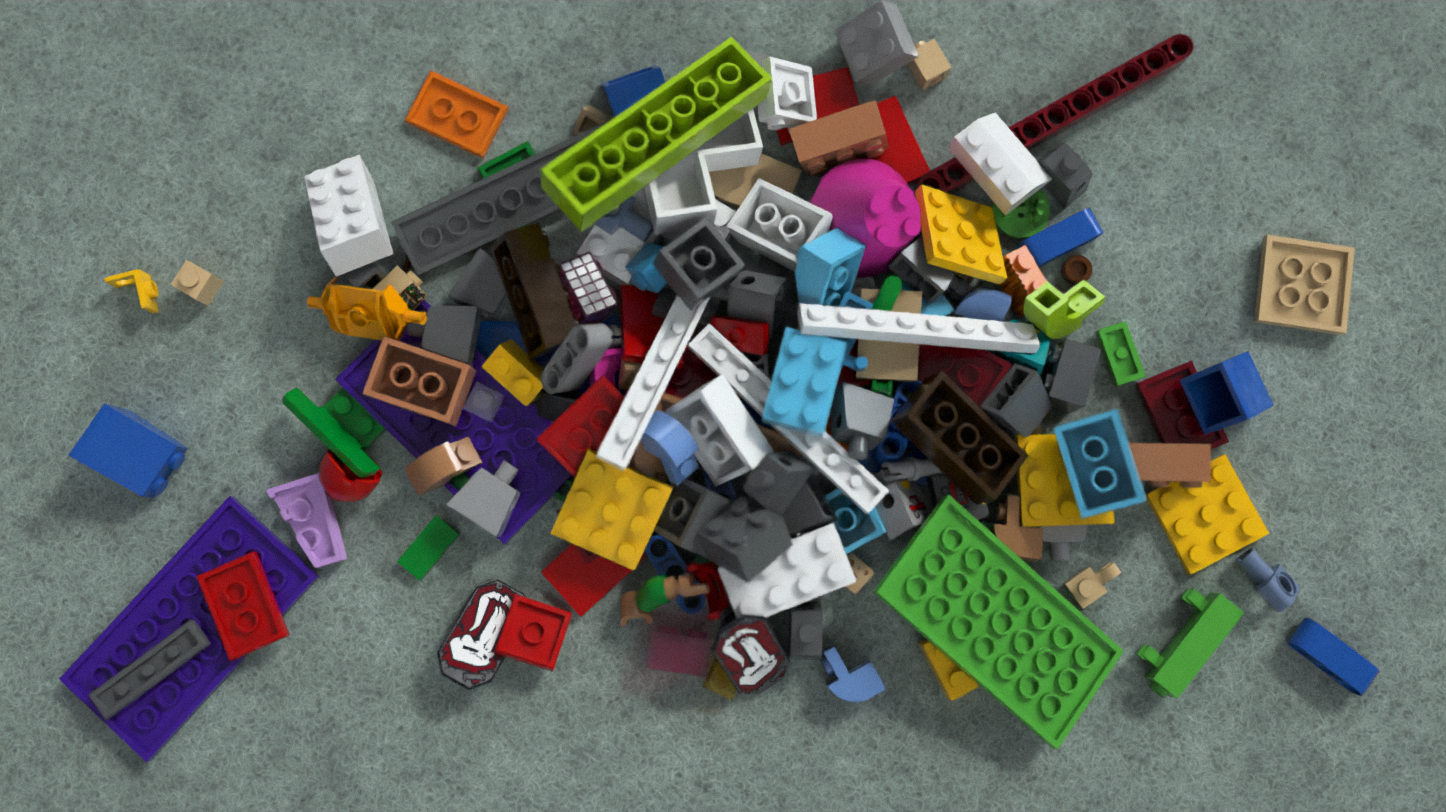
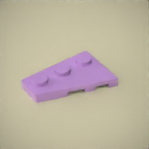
(312, 518)

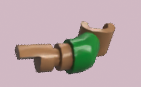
(656, 592)

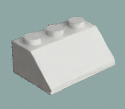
(999, 162)
(777, 223)
(722, 429)

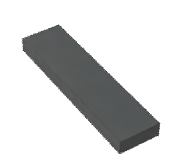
(149, 669)

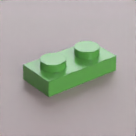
(1120, 353)

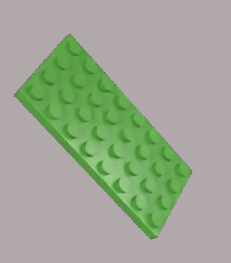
(999, 621)

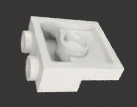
(789, 96)

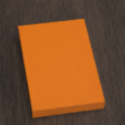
(456, 114)

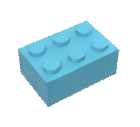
(804, 382)
(1100, 463)

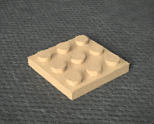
(1304, 284)

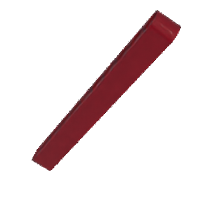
(1087, 95)

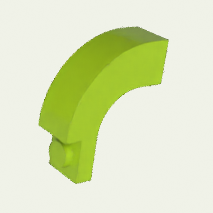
(1061, 313)

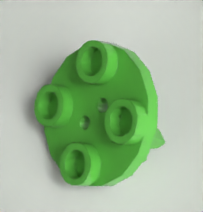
(1034, 217)

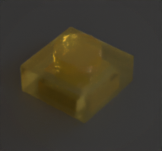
(718, 682)

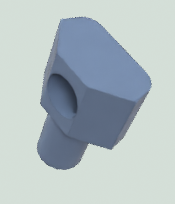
(628, 220)
(1271, 583)

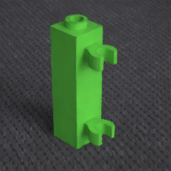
(1192, 645)

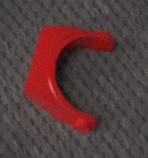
(716, 601)

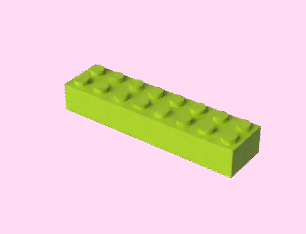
(655, 133)

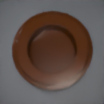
(1076, 269)

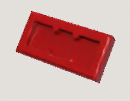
(743, 334)

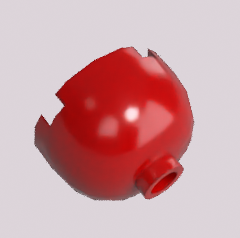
(342, 482)

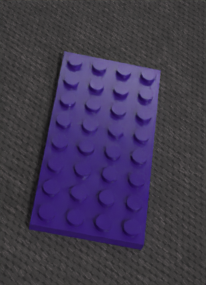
(507, 438)
(168, 604)

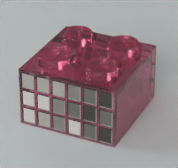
(588, 292)

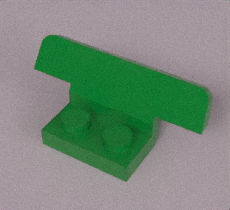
(341, 426)

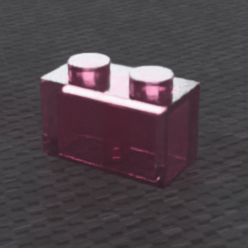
(679, 652)

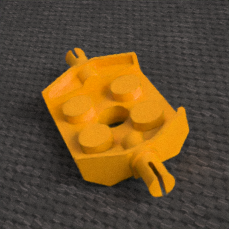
(383, 311)

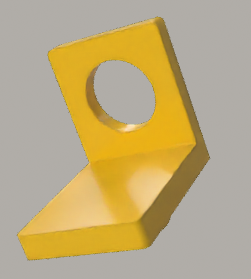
(146, 287)

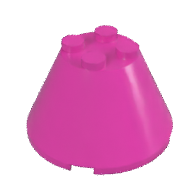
(873, 207)

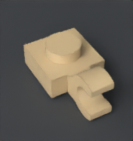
(1087, 585)

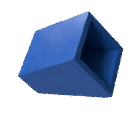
(631, 88)
(1226, 393)
(129, 451)

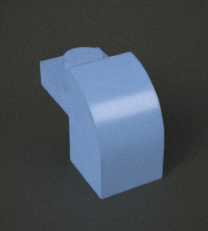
(983, 304)
(672, 444)
(852, 685)

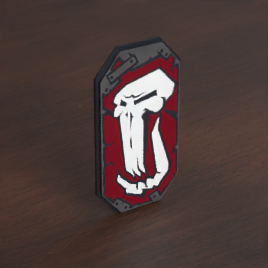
(470, 645)
(750, 654)

